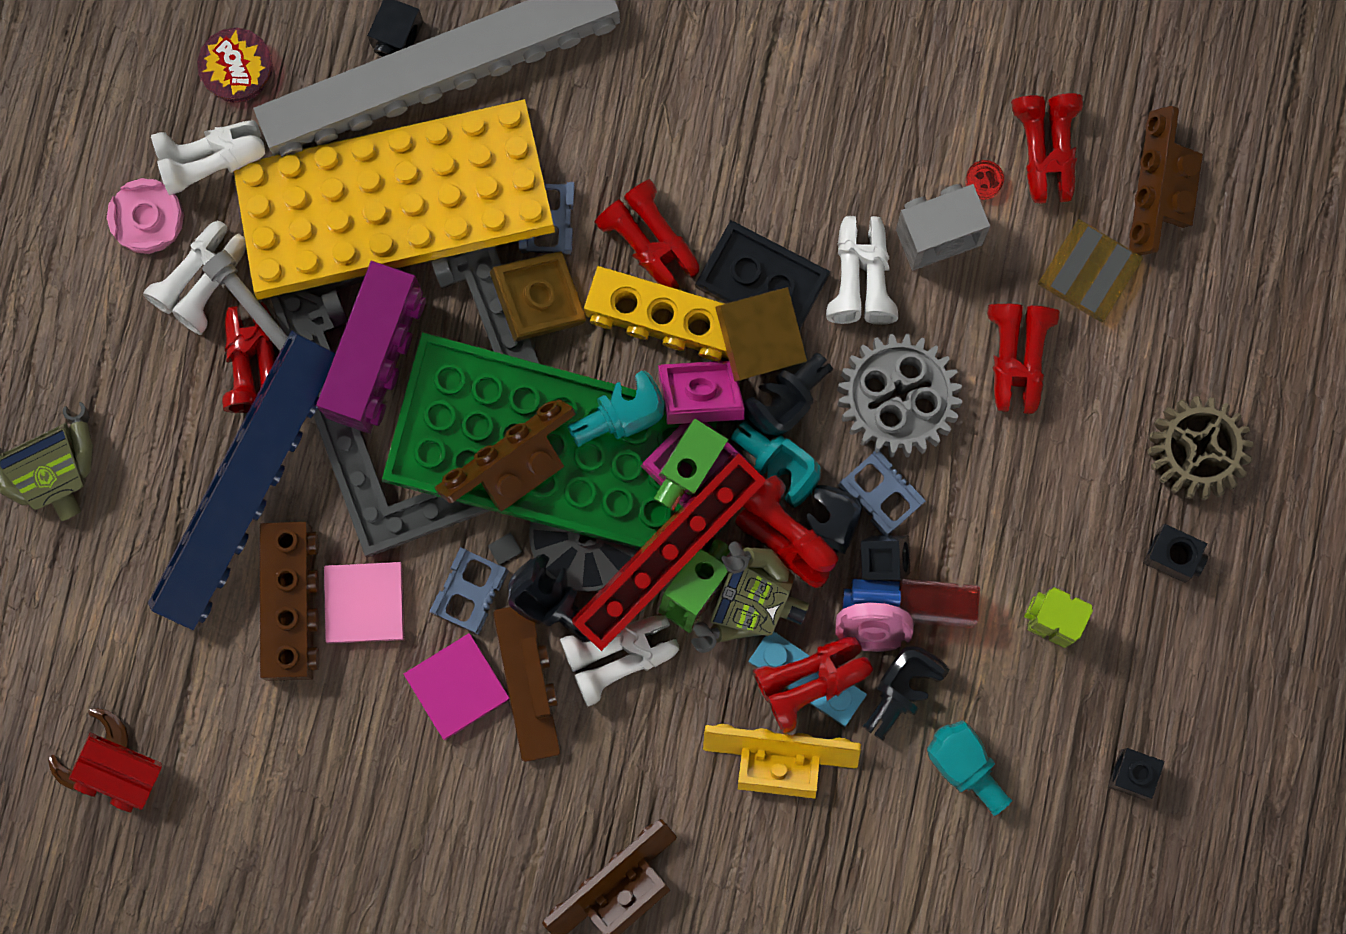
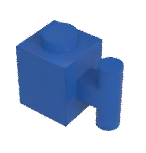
(872, 592)

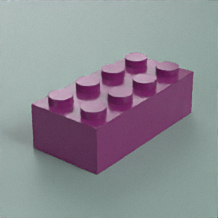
(371, 348)

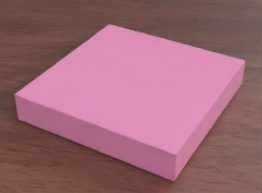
(364, 602)

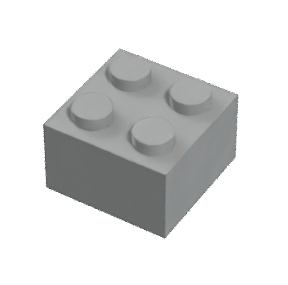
(942, 225)

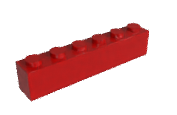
(668, 550)

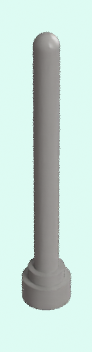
(223, 270)

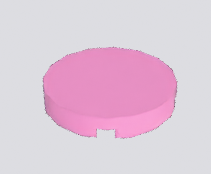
(145, 216)
(875, 626)

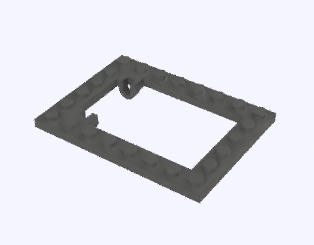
(318, 311)

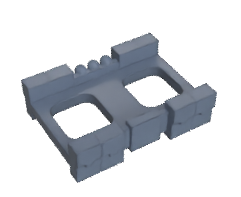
(561, 220)
(872, 500)
(480, 596)

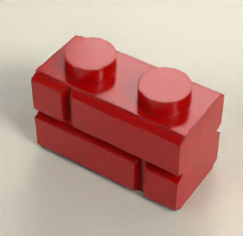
(115, 773)

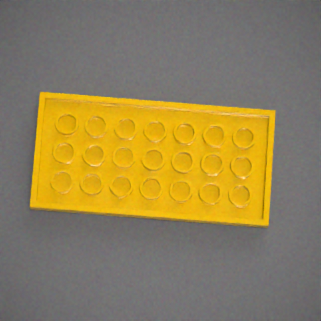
(392, 199)

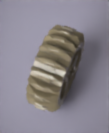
(1213, 453)

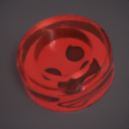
(986, 177)

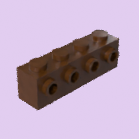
(287, 601)

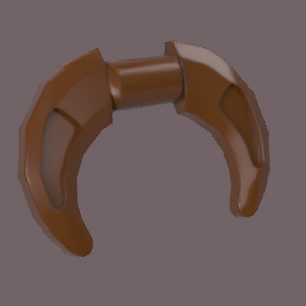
(115, 732)

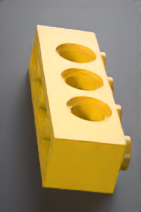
(612, 286)

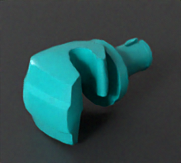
(622, 416)
(779, 458)
(965, 764)

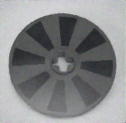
(587, 565)

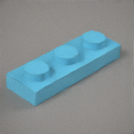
(777, 651)

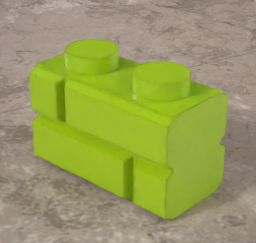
(1058, 616)

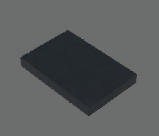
(753, 265)

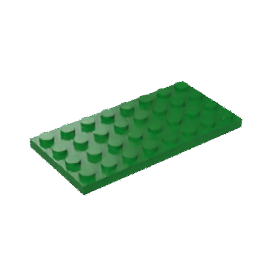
(469, 400)

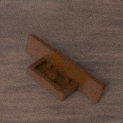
(1165, 183)
(514, 463)
(527, 685)
(619, 890)

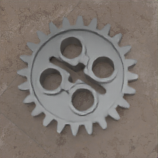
(913, 425)

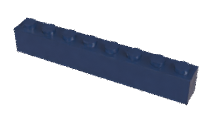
(242, 482)

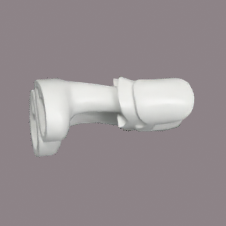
(219, 149)
(873, 260)
(190, 308)
(630, 639)

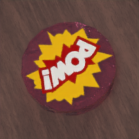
(235, 64)

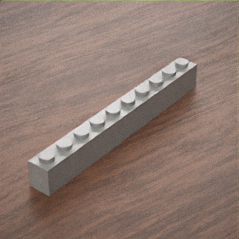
(429, 69)

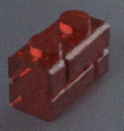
(940, 603)

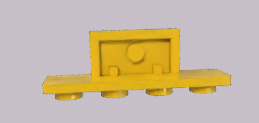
(780, 761)

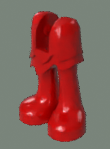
(1062, 159)
(653, 255)
(240, 348)
(1009, 370)
(769, 523)
(831, 679)

